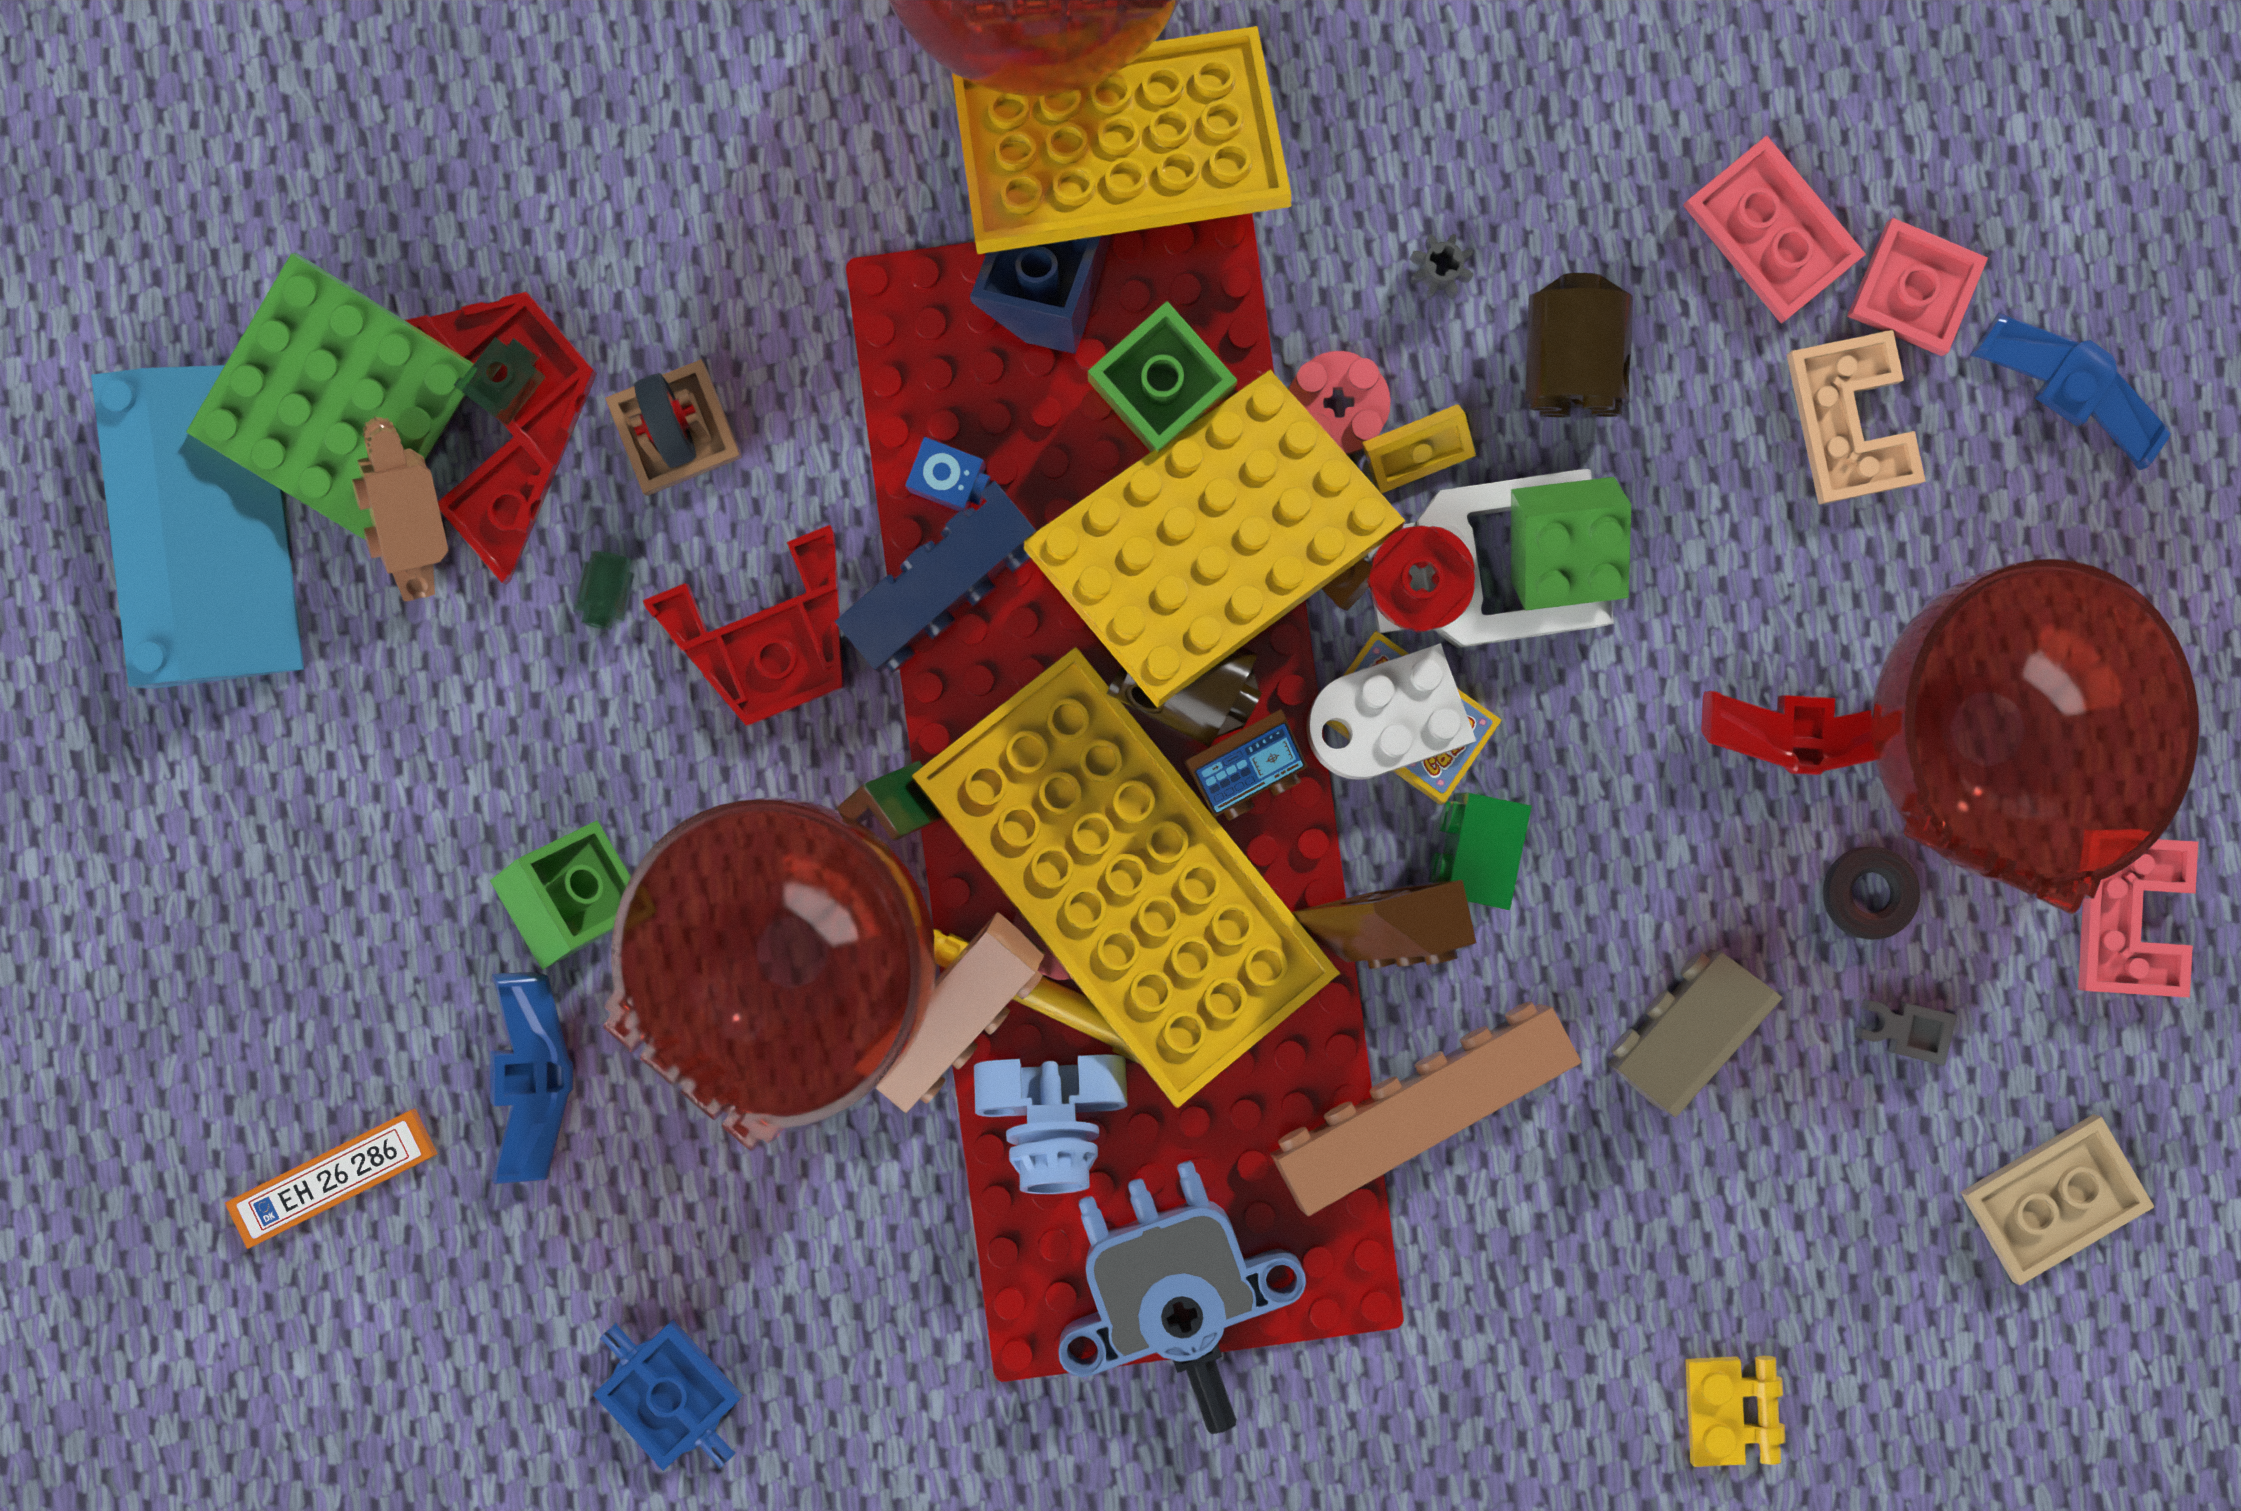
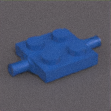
(667, 1395)

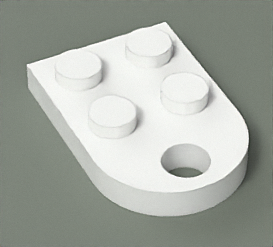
(1392, 715)

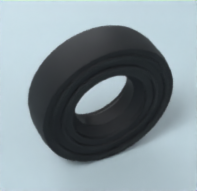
(1903, 893)

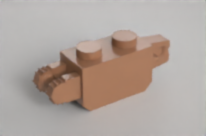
(402, 510)

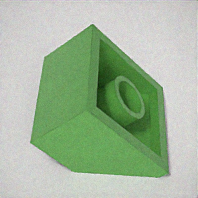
(564, 893)

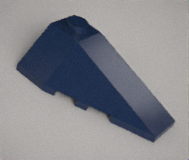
(1043, 290)

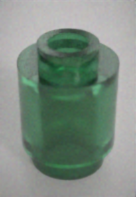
(604, 590)

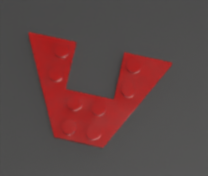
(505, 494)

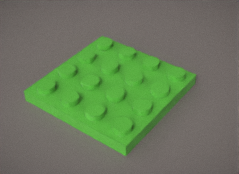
(310, 379)

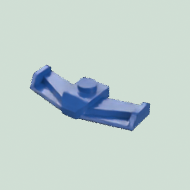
(2078, 383)
(529, 1077)

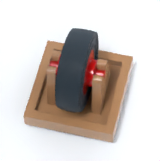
(673, 427)

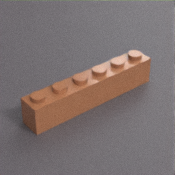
(1424, 1107)

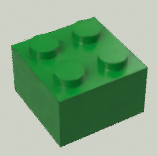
(1481, 847)

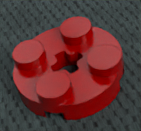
(1452, 578)

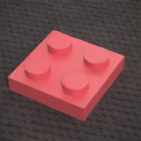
(1917, 286)

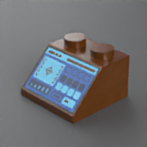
(1246, 765)

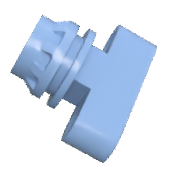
(1052, 1147)

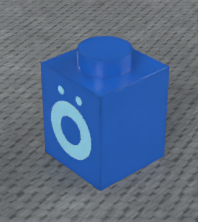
(947, 476)

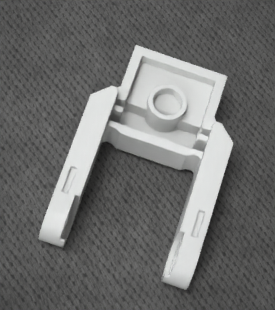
(1450, 511)

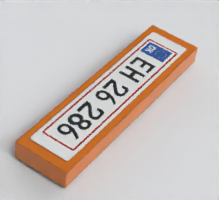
(331, 1178)

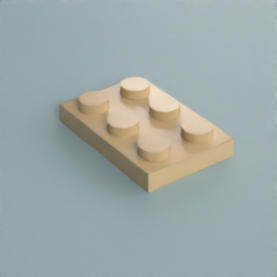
(2057, 1199)

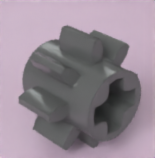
(1455, 264)

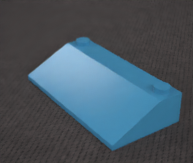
(191, 539)

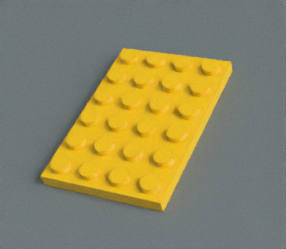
(1153, 146)
(1213, 537)

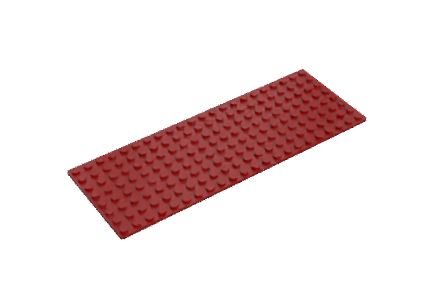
(1049, 441)

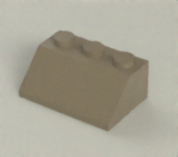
(1692, 1030)

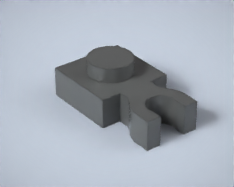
(1913, 1030)

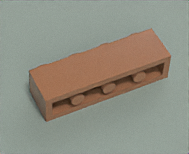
(964, 1002)

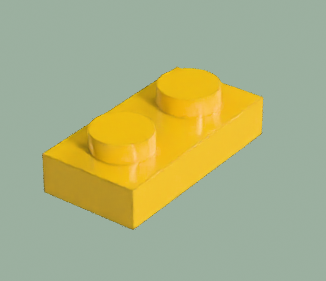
(1419, 448)

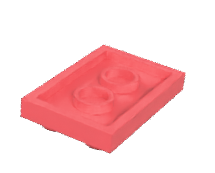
(1774, 229)

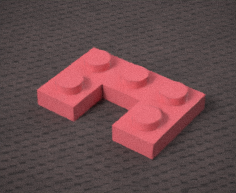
(2112, 923)

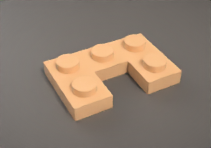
(1824, 392)

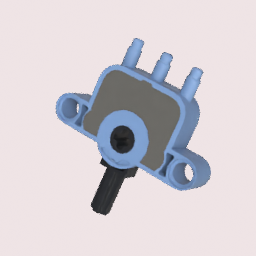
(1169, 1259)

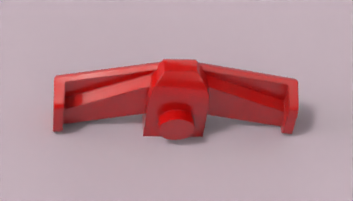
(1798, 736)

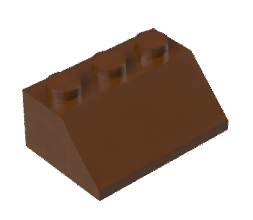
(1394, 925)

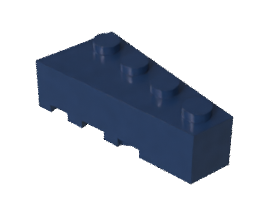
(938, 581)

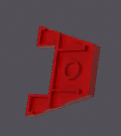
(772, 656)

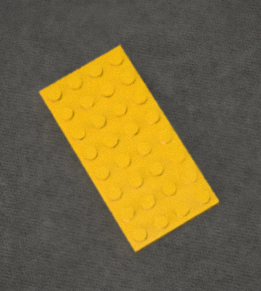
(1125, 876)

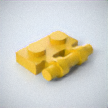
(1717, 1413)

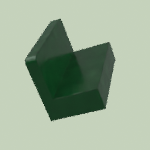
(894, 802)

